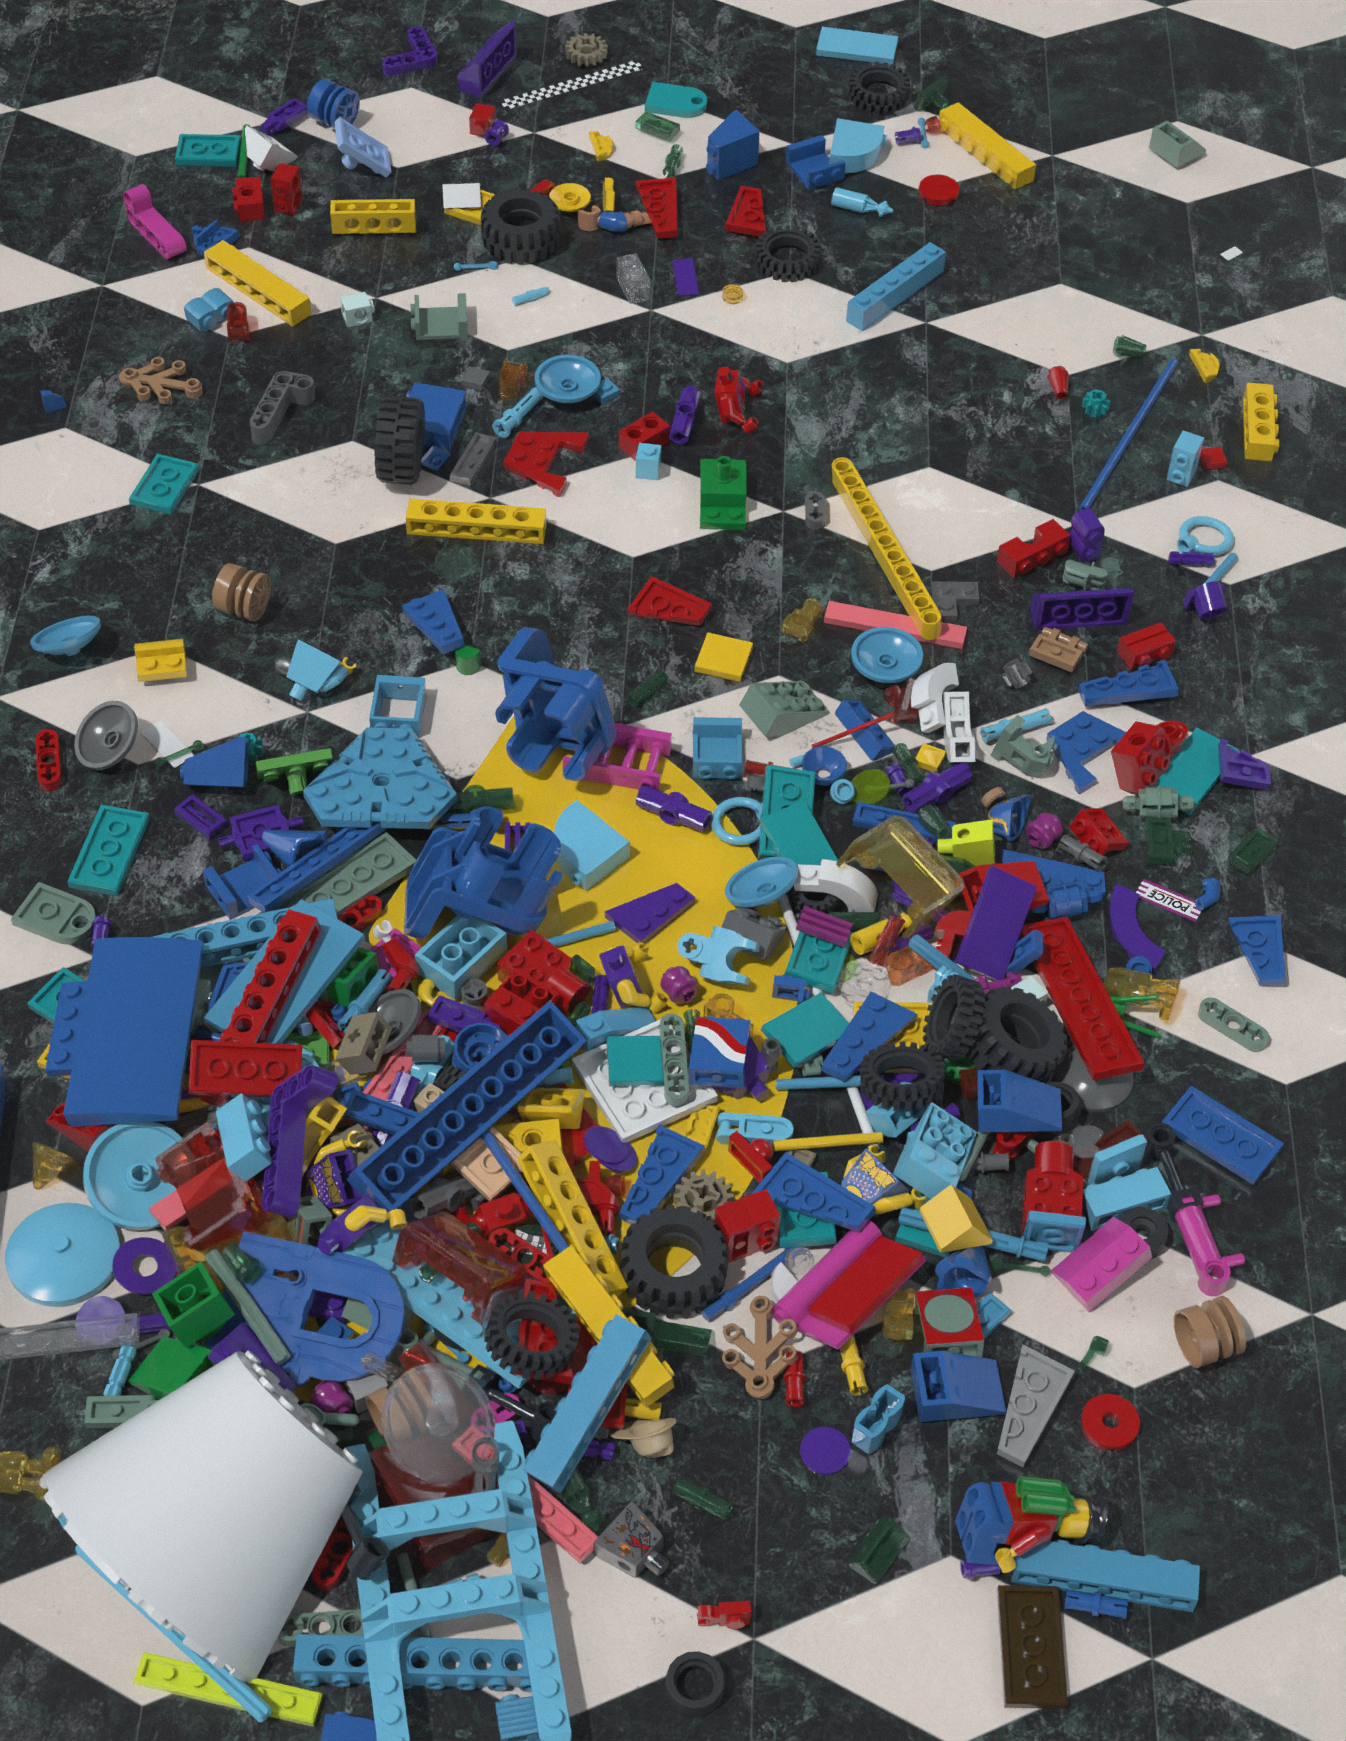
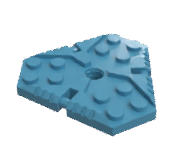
(383, 780)

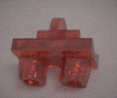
(900, 699)

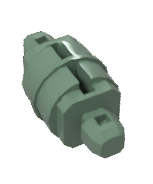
(1158, 803)

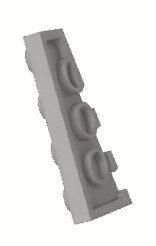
(1033, 1399)

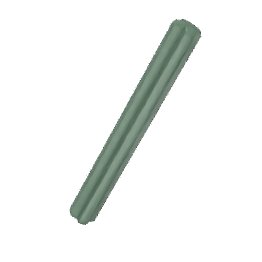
(248, 1307)

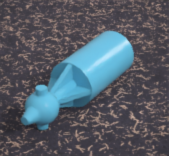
(858, 202)

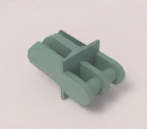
(1084, 575)

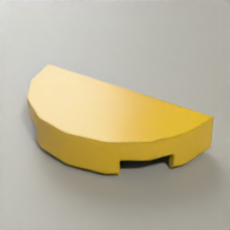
(601, 145)
(1206, 364)
(702, 1124)

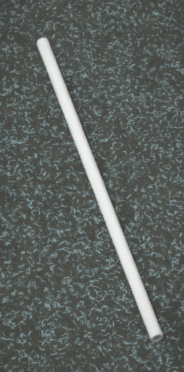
(853, 1092)

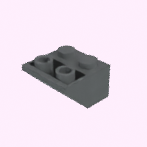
(763, 930)

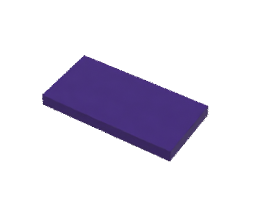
(995, 924)

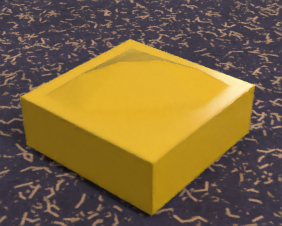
(930, 758)

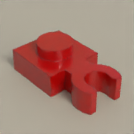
(728, 1614)

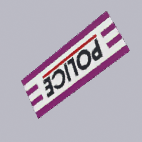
(1168, 900)

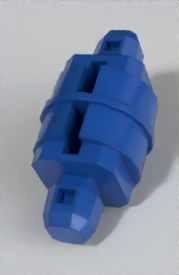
(1068, 900)

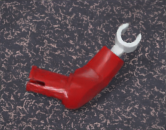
(398, 957)

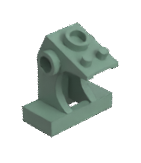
(1021, 752)

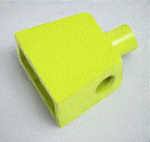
(971, 842)

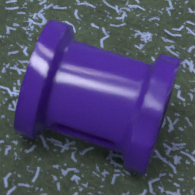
(496, 131)

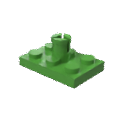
(294, 768)

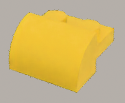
(160, 660)

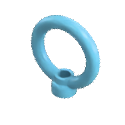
(1190, 543)
(732, 803)

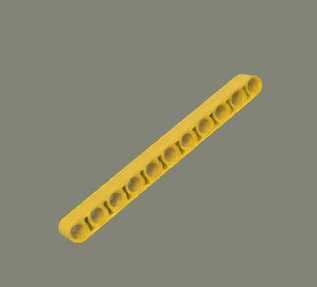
(886, 549)

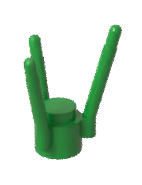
(1120, 1002)

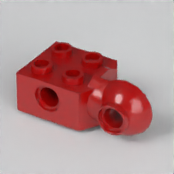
(1146, 753)

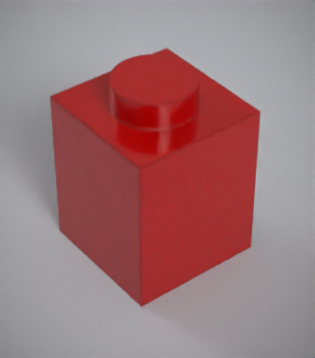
(481, 119)

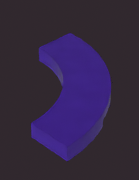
(1127, 930)

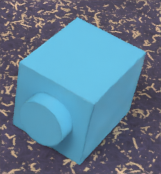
(648, 461)

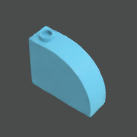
(857, 144)
(588, 846)

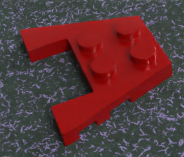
(535, 452)

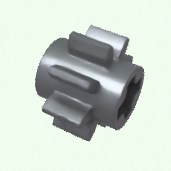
(1016, 673)

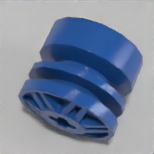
(331, 101)
(475, 1043)

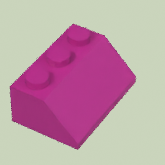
(1102, 1263)

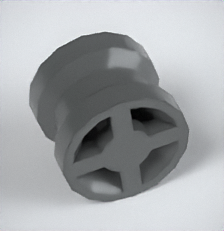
(474, 988)

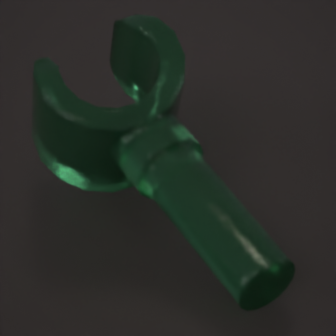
(1097, 1345)

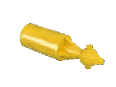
(865, 939)

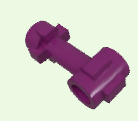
(1010, 981)

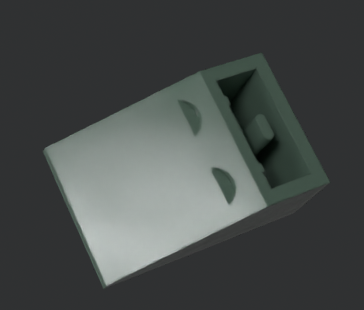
(782, 706)

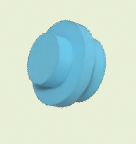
(842, 791)

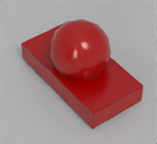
(752, 1155)

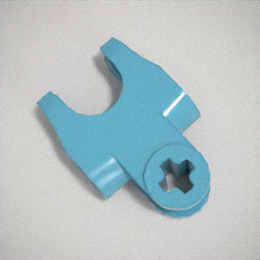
(717, 954)

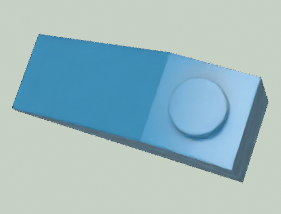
(611, 1023)

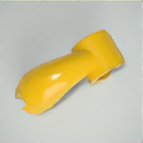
(425, 992)

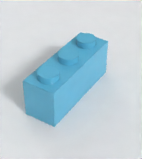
(243, 1137)
(1121, 1194)

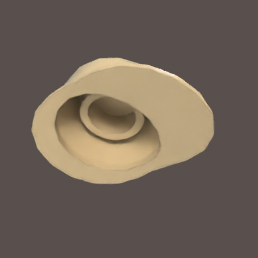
(648, 1437)

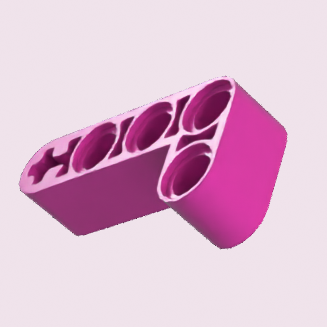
(151, 223)

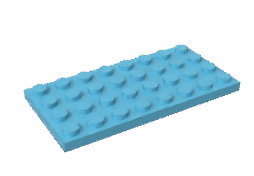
(438, 1301)

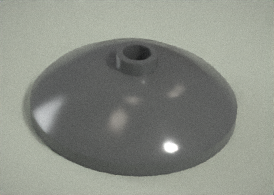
(106, 735)
(402, 1012)
(1097, 1094)

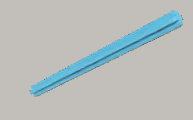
(234, 1687)

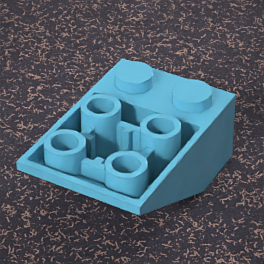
(935, 1152)

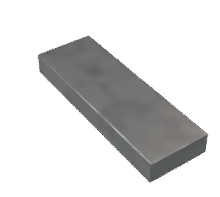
(473, 459)

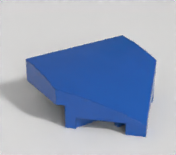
(211, 235)

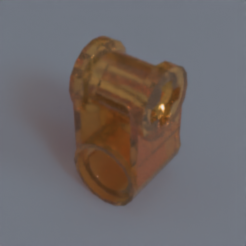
(511, 378)
(905, 965)

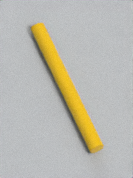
(828, 1141)

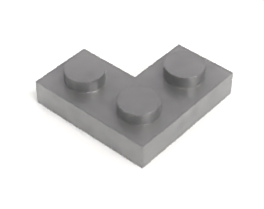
(950, 594)

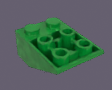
(170, 1367)

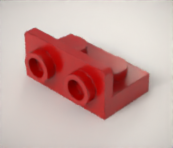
(1098, 831)

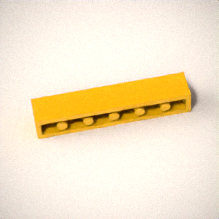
(987, 146)
(257, 283)
(594, 1308)

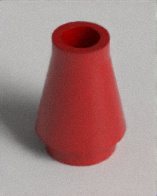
(1058, 379)

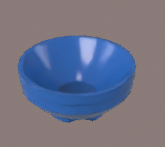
(825, 759)

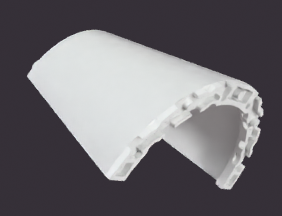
(210, 1508)

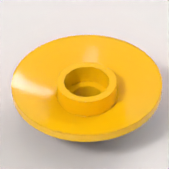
(570, 196)

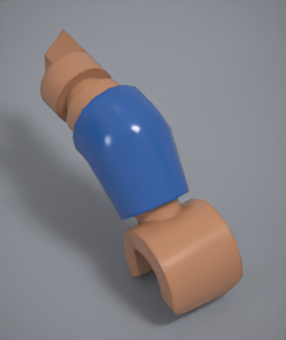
(610, 220)

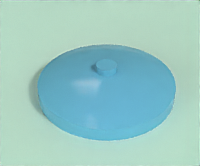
(123, 1174)
(61, 1254)

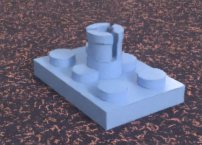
(361, 148)

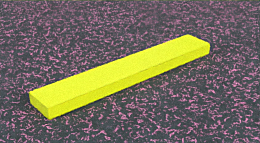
(191, 1681)

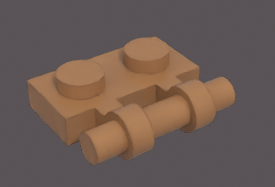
(1058, 649)

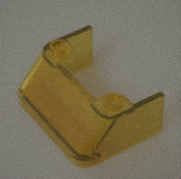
(911, 864)

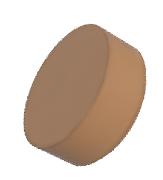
(993, 797)

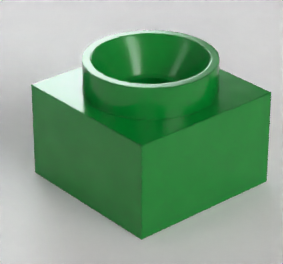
(193, 1305)

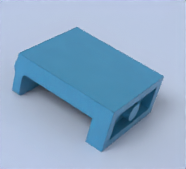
(717, 748)

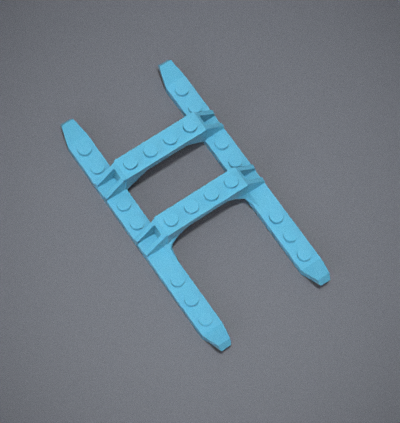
(516, 1595)

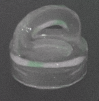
(799, 1261)

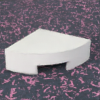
(781, 1281)

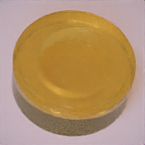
(732, 294)

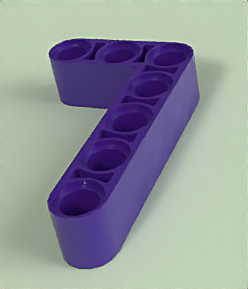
(287, 1135)

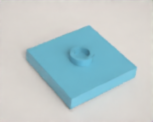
(1117, 1160)

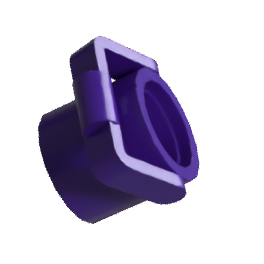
(1207, 600)

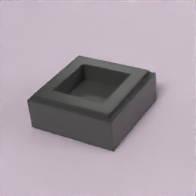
(475, 378)

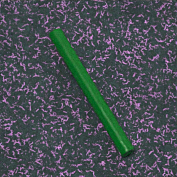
(243, 155)

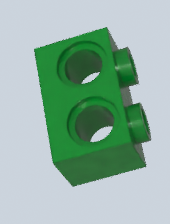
(353, 977)

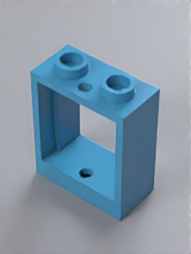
(389, 688)

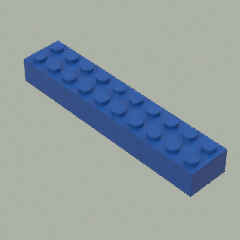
(467, 1109)

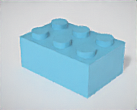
(461, 953)

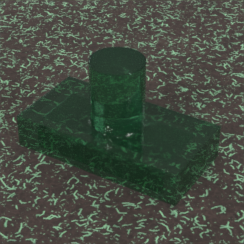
(933, 95)

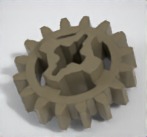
(586, 49)
(701, 1193)

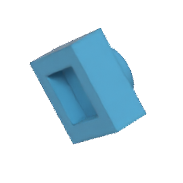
(606, 392)

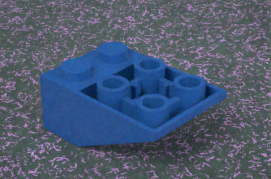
(1016, 1103)
(955, 1386)

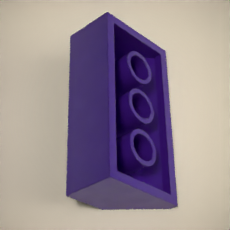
(489, 61)
(1081, 608)

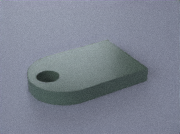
(54, 915)

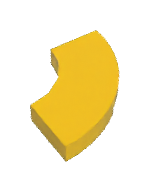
(608, 195)

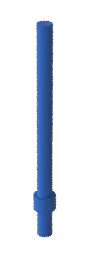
(728, 1298)

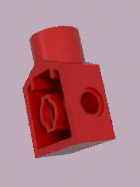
(547, 965)
(1052, 1182)

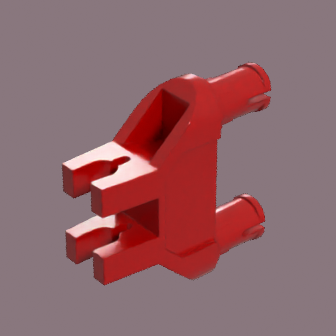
(598, 1197)

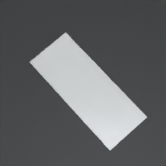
(165, 742)

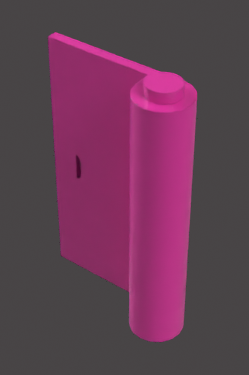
(818, 1279)

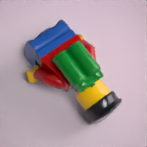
(1025, 1517)

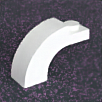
(928, 692)
(957, 731)
(844, 882)

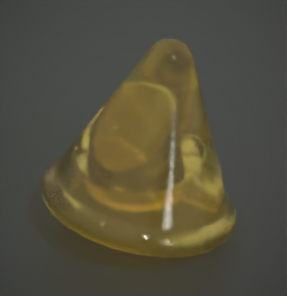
(48, 1164)

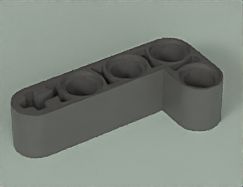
(282, 390)

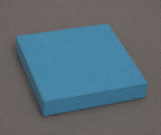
(1055, 1230)

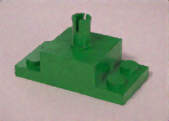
(722, 494)

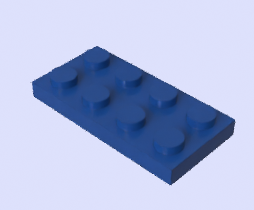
(1223, 1135)

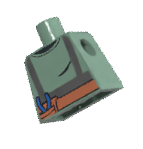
(309, 1221)

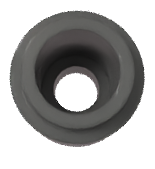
(425, 1048)

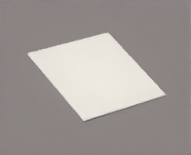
(461, 195)

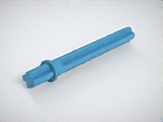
(1000, 1241)

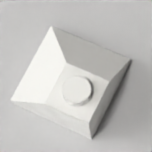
(266, 151)

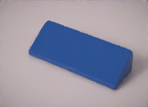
(871, 739)

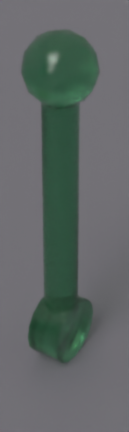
(197, 745)
(998, 1264)

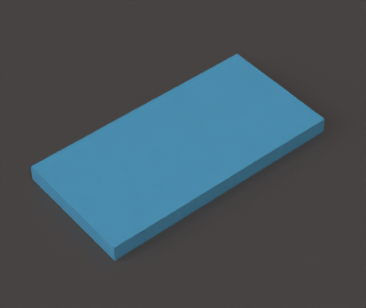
(327, 958)

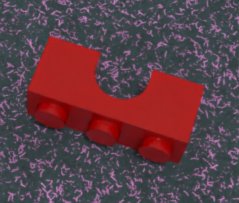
(1048, 542)

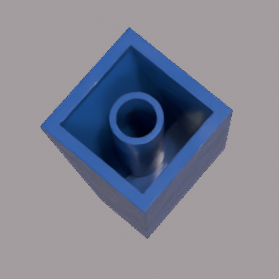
(732, 147)

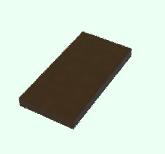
(1031, 1647)

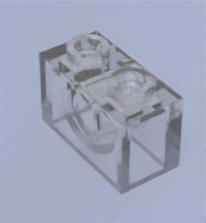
(633, 278)

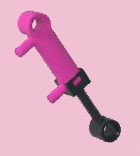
(1186, 1209)

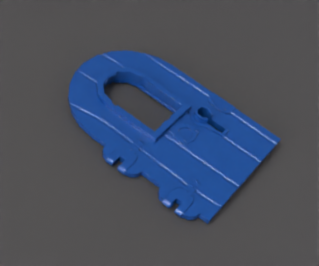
(288, 1303)

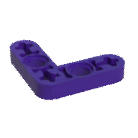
(400, 63)

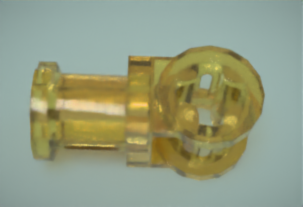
(802, 621)

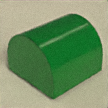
(468, 660)

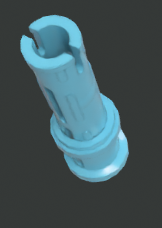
(513, 417)

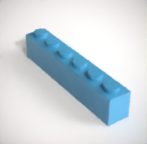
(895, 286)
(587, 1403)
(1112, 1573)

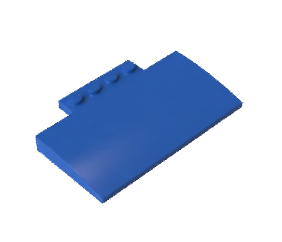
(127, 1031)

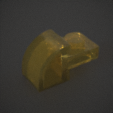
(898, 1315)

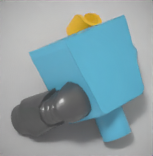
(312, 670)

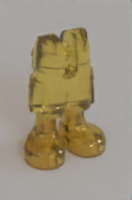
(1123, 982)
(16, 1464)

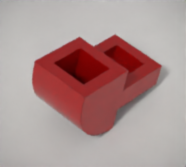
(951, 931)

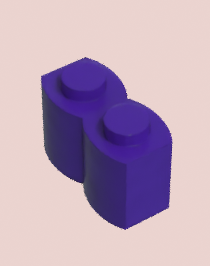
(1086, 535)

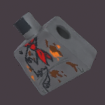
(632, 1543)

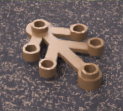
(134, 377)
(761, 1350)

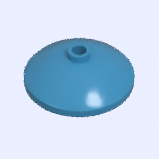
(567, 378)
(66, 636)
(887, 654)
(761, 882)

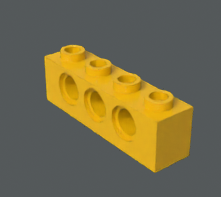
(373, 216)
(1259, 422)

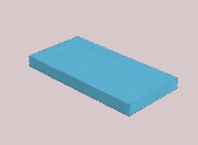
(857, 45)

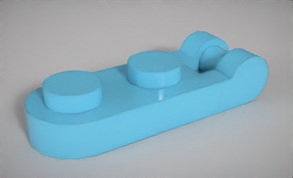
(753, 1127)

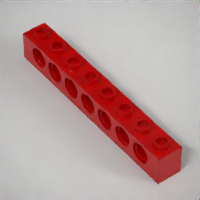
(282, 976)

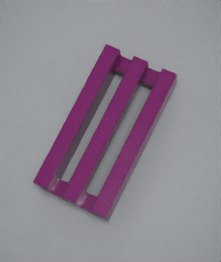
(825, 924)

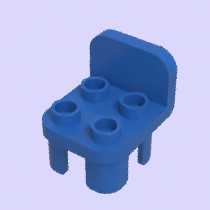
(552, 707)
(482, 878)

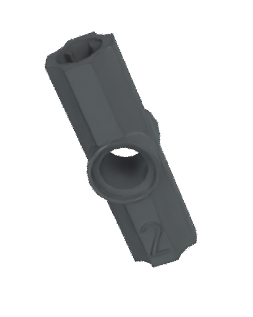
(442, 1195)

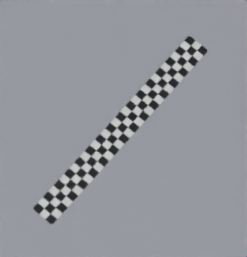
(571, 84)

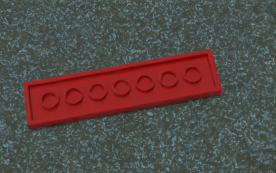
(1083, 1001)

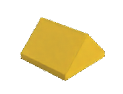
(553, 1104)
(954, 1221)

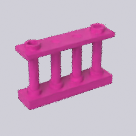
(632, 739)

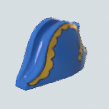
(1010, 816)

